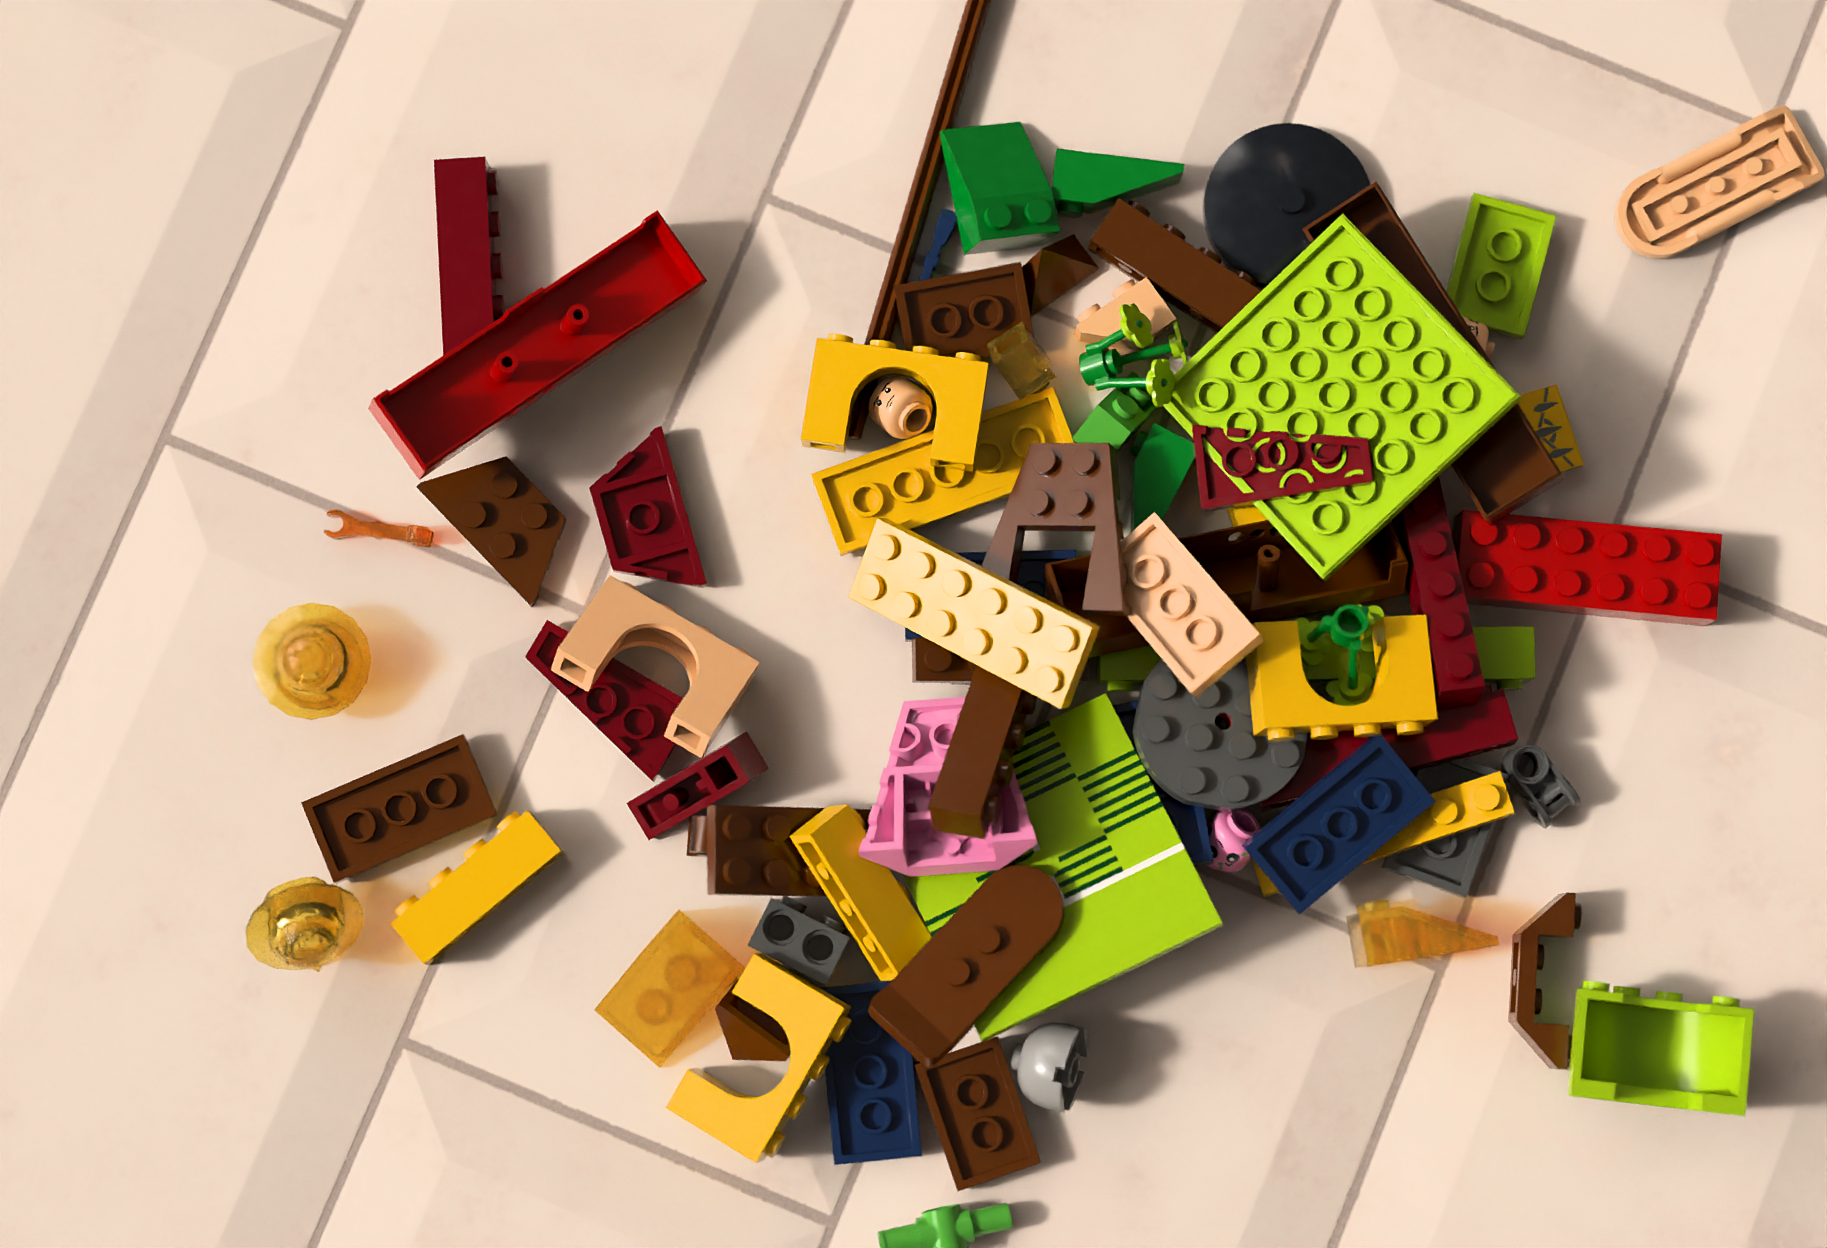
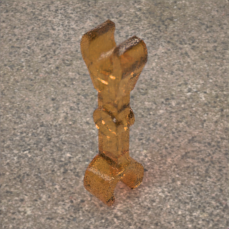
(353, 527)

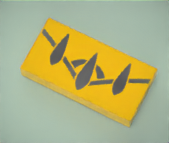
(1550, 422)

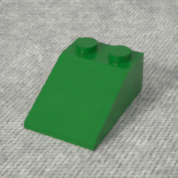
(998, 188)

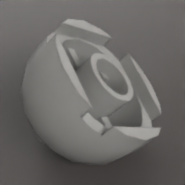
(1050, 1065)

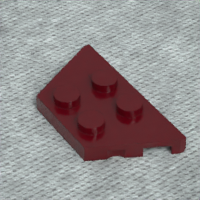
(646, 517)

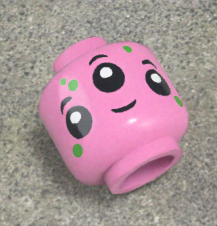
(1226, 835)

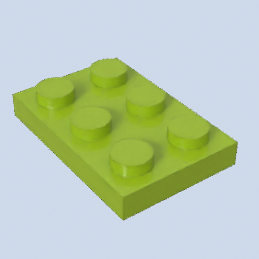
(1499, 263)

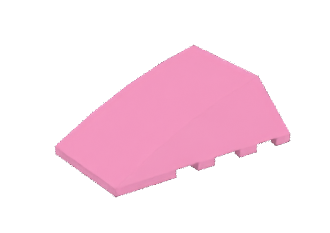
(900, 821)

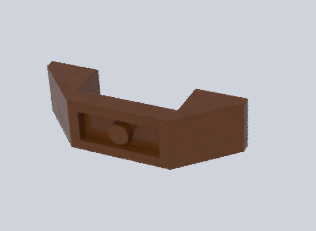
(1555, 920)

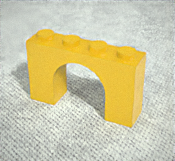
(846, 367)
(1288, 705)
(811, 1022)

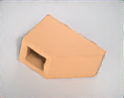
(1101, 322)

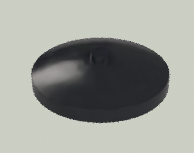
(1270, 190)

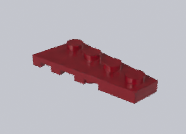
(1220, 492)
(620, 704)

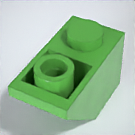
(1117, 417)

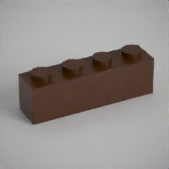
(1178, 271)
(980, 756)

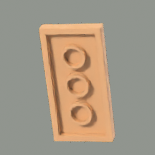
(1182, 608)

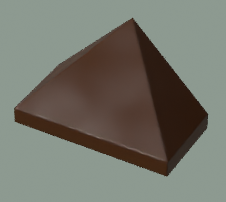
(1055, 272)
(750, 1031)

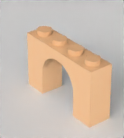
(626, 618)

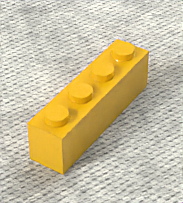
(476, 887)
(862, 892)

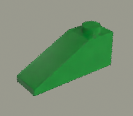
(1095, 181)
(1157, 471)

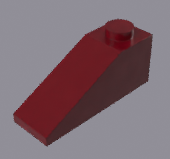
(698, 785)

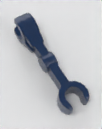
(943, 231)

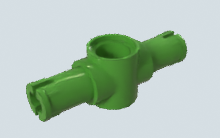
(947, 1227)

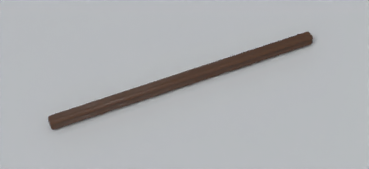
(922, 191)

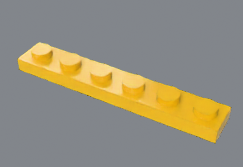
(1453, 812)

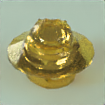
(312, 661)
(303, 924)

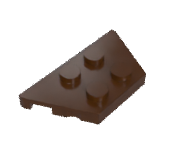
(501, 519)

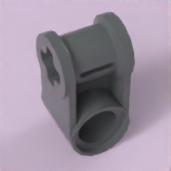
(1540, 786)

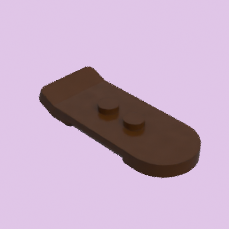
(970, 962)

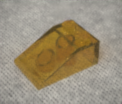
(1401, 934)
(669, 988)

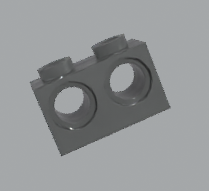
(794, 950)

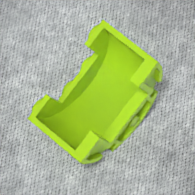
(1660, 1050)

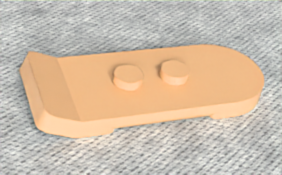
(1717, 185)

